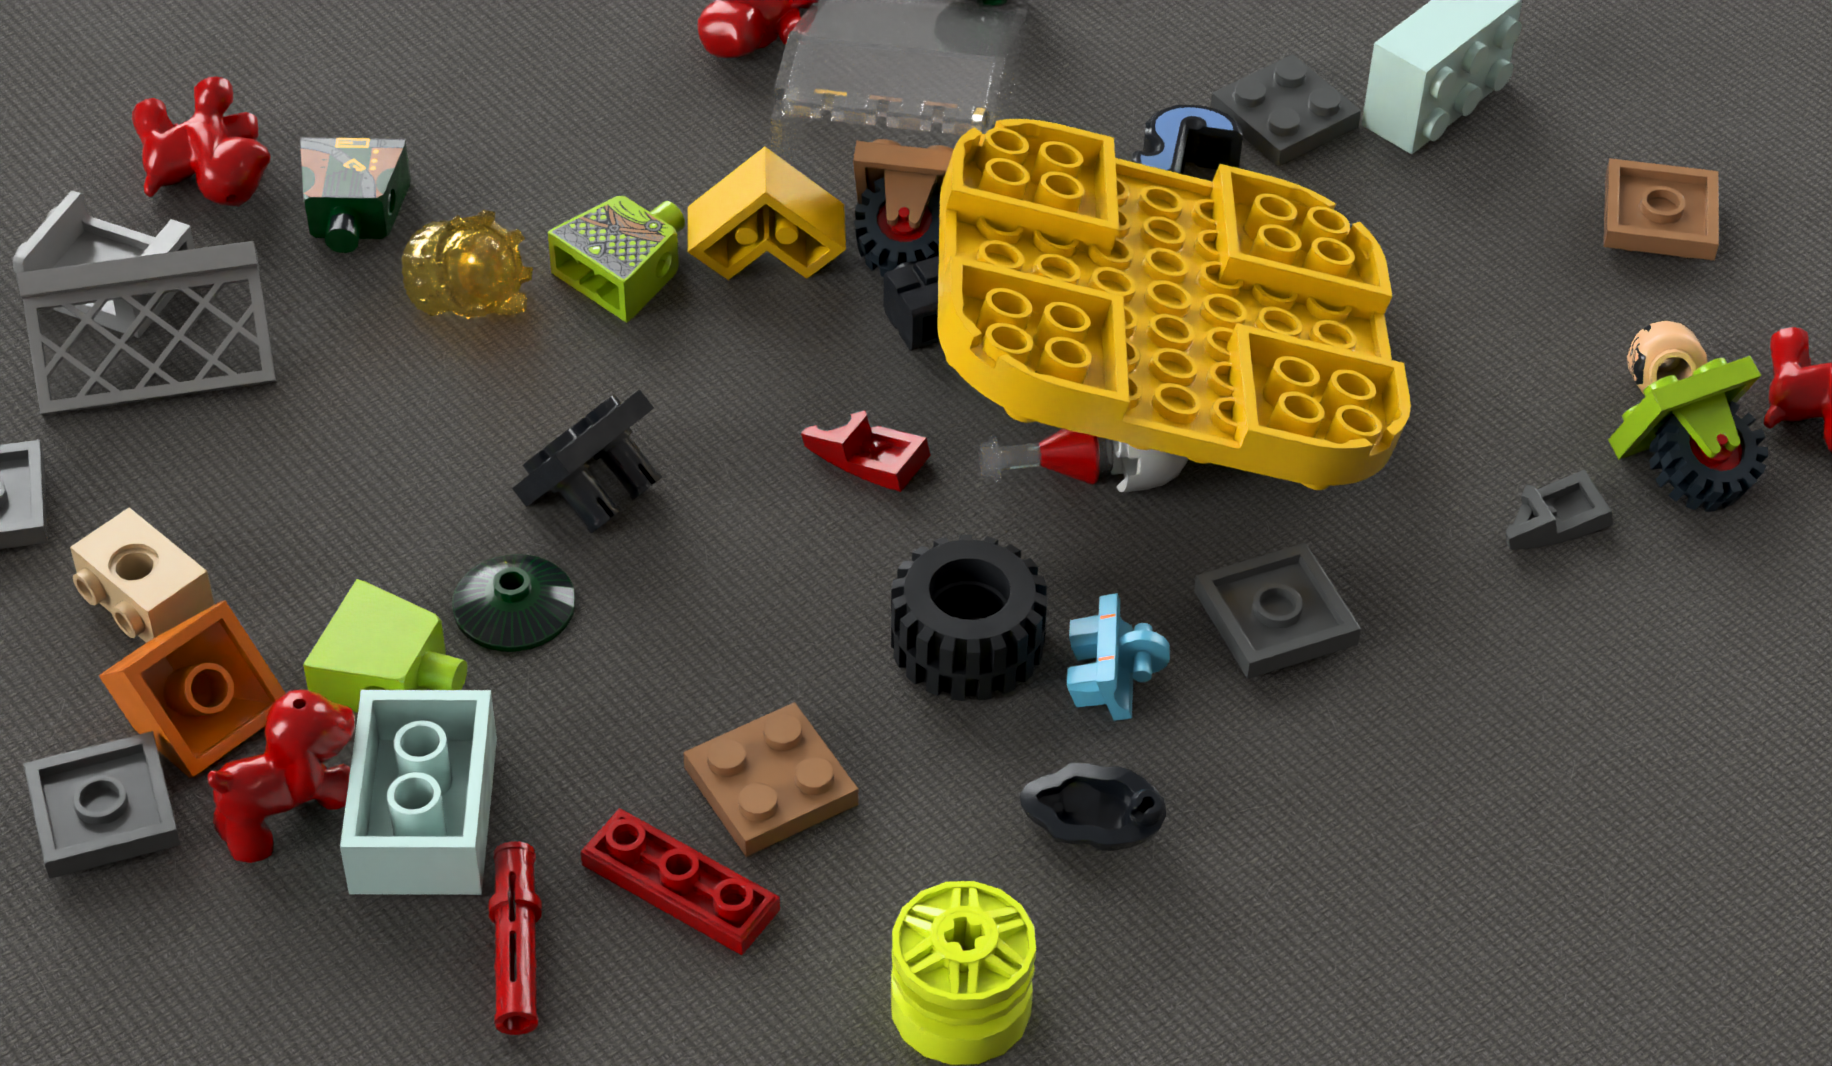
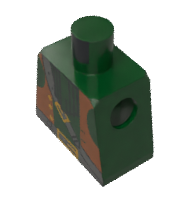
(353, 188)

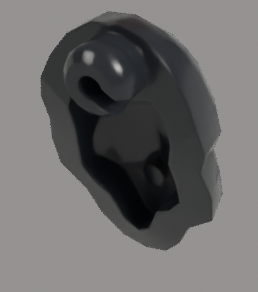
(1095, 806)

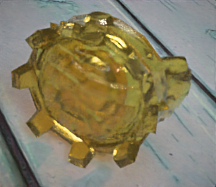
(465, 267)

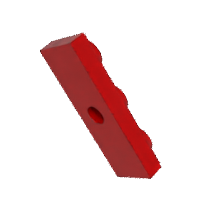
(680, 881)

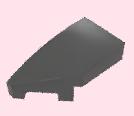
(1558, 513)

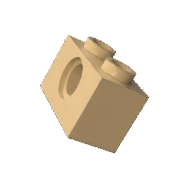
(139, 576)

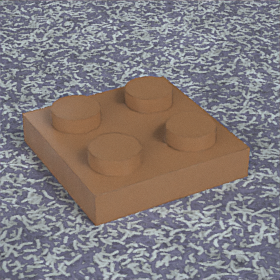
(1661, 209)
(770, 779)

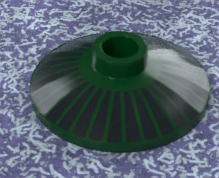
(513, 602)

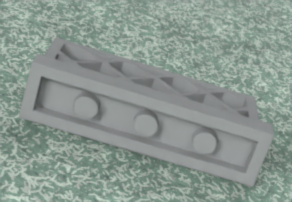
(142, 277)

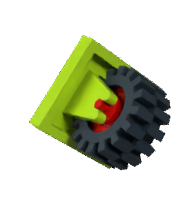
(1697, 434)

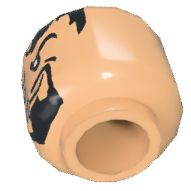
(1663, 351)

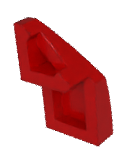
(872, 453)

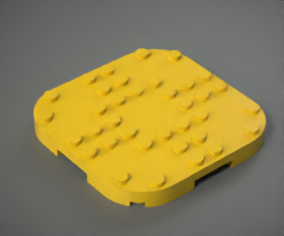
(1167, 306)

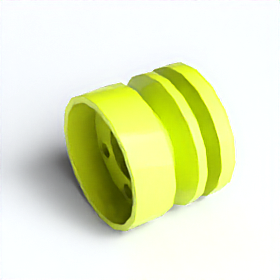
(962, 972)

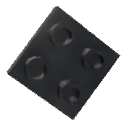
(565, 461)

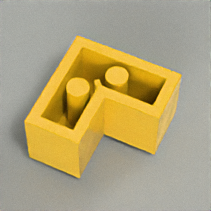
(762, 210)

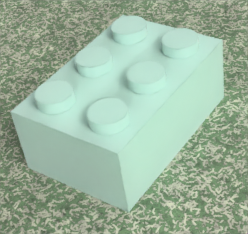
(1438, 68)
(419, 792)

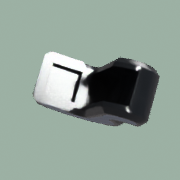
(1190, 135)

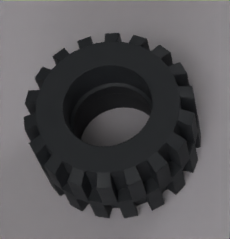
(962, 653)

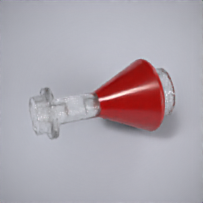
(1064, 452)

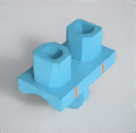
(1120, 656)

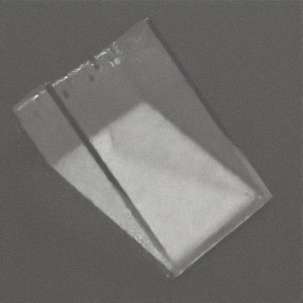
(900, 63)

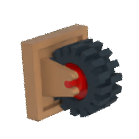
(898, 201)

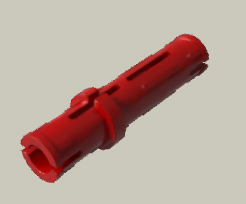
(515, 876)

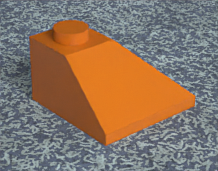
(196, 688)

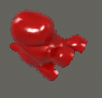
(743, 26)
(212, 145)
(1798, 388)
(300, 736)

